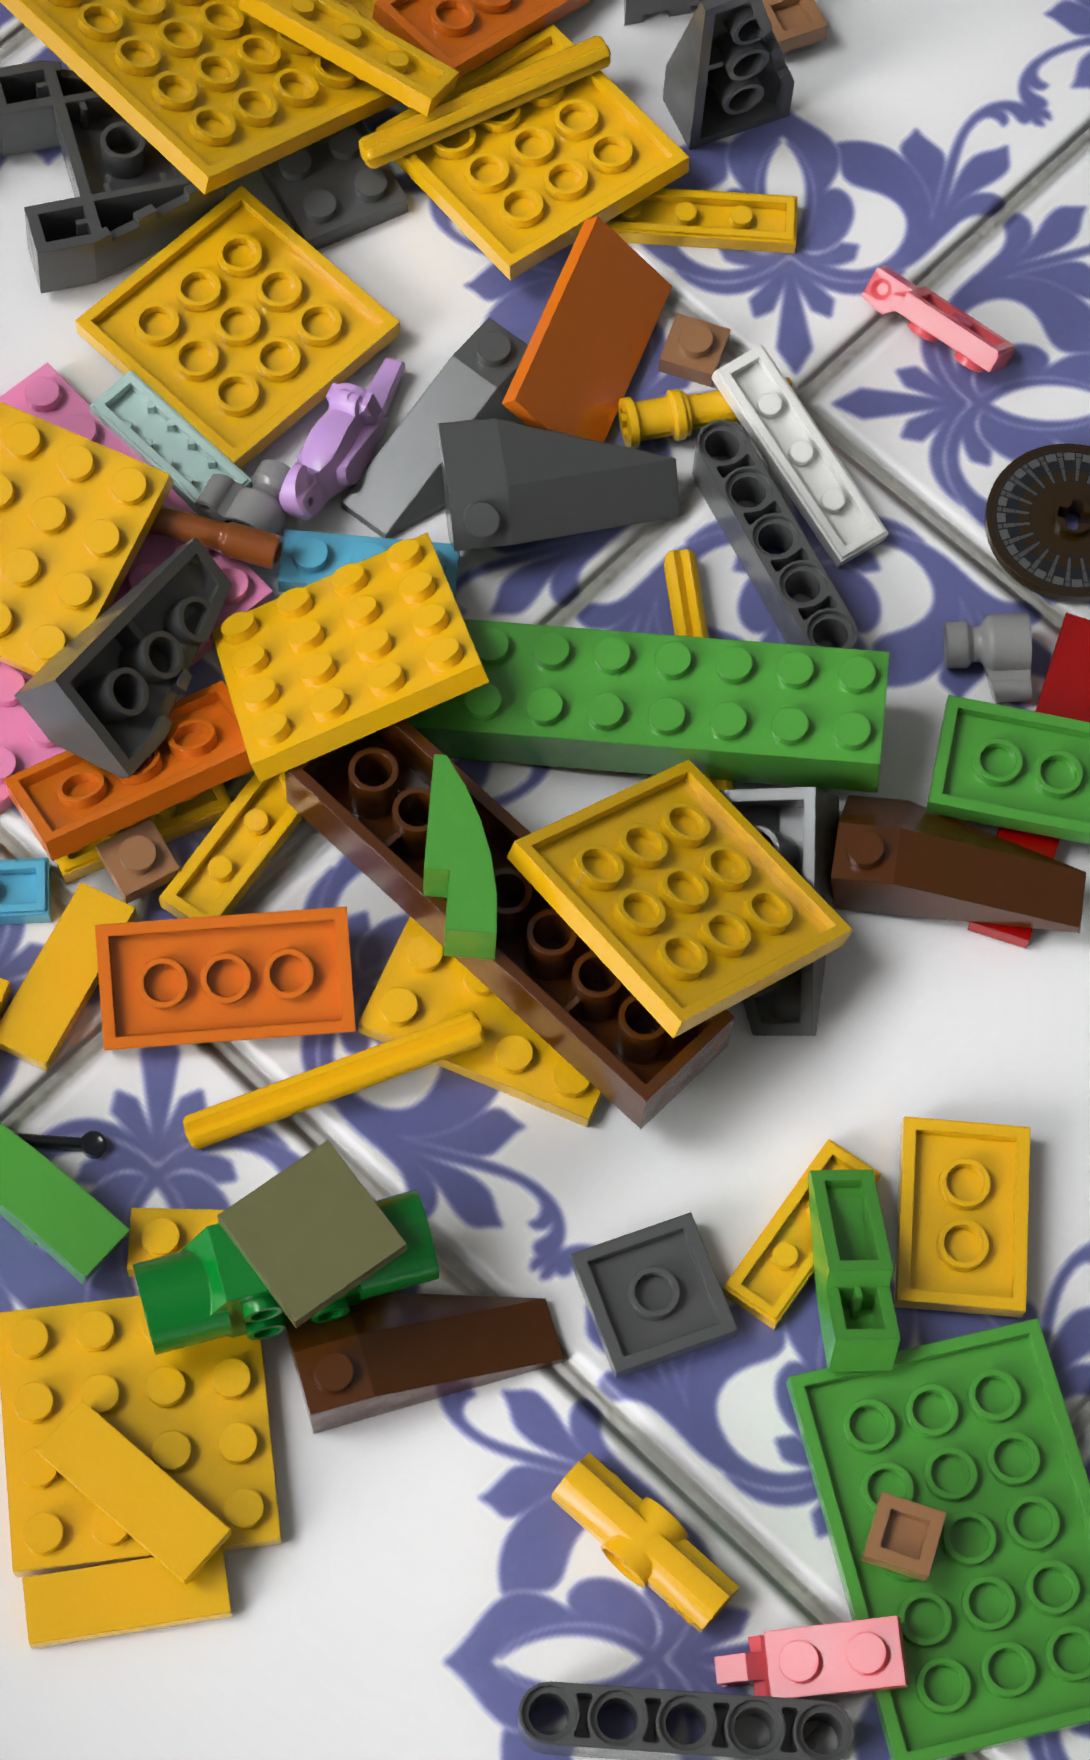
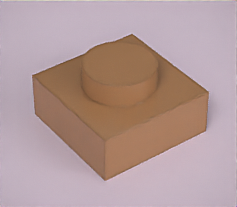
(796, 23)
(694, 349)
(138, 860)
(903, 1536)

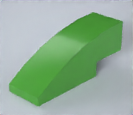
(460, 866)
(55, 1209)
(852, 1271)

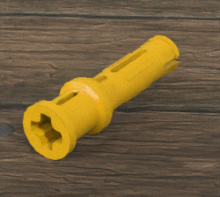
(671, 415)

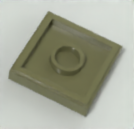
(312, 1233)

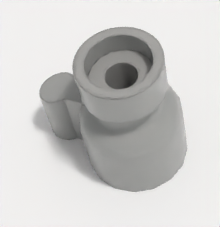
(250, 506)
(1001, 646)

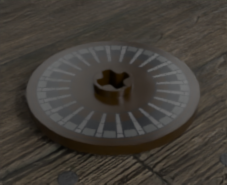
(1029, 521)

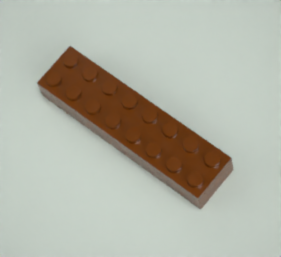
(375, 811)

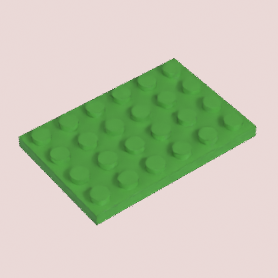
(1006, 1609)

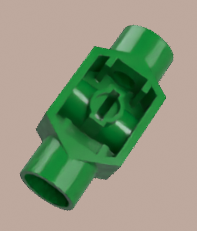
(216, 1294)

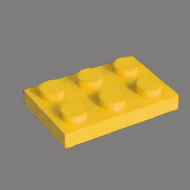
(962, 1217)

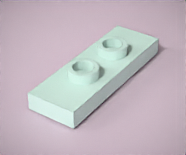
(163, 437)

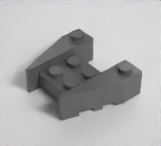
(123, 187)

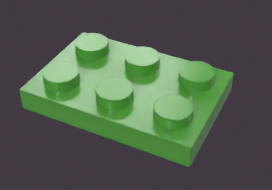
(1013, 769)

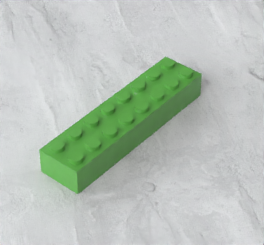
(668, 699)

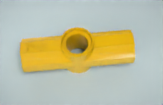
(644, 1542)

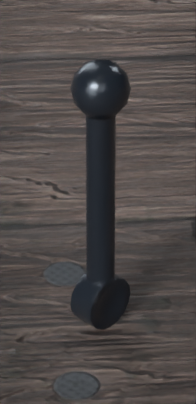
(92, 1143)

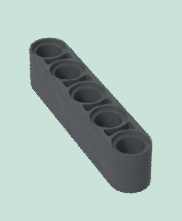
(764, 526)
(652, 1707)

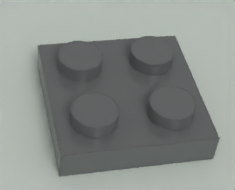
(332, 191)
(653, 1295)

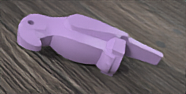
(340, 442)

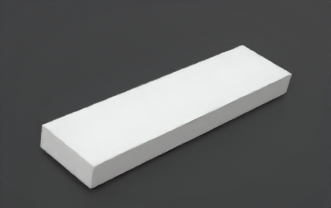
(799, 455)

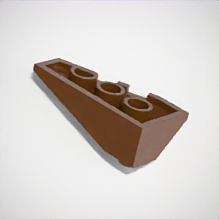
(935, 867)
(415, 1350)

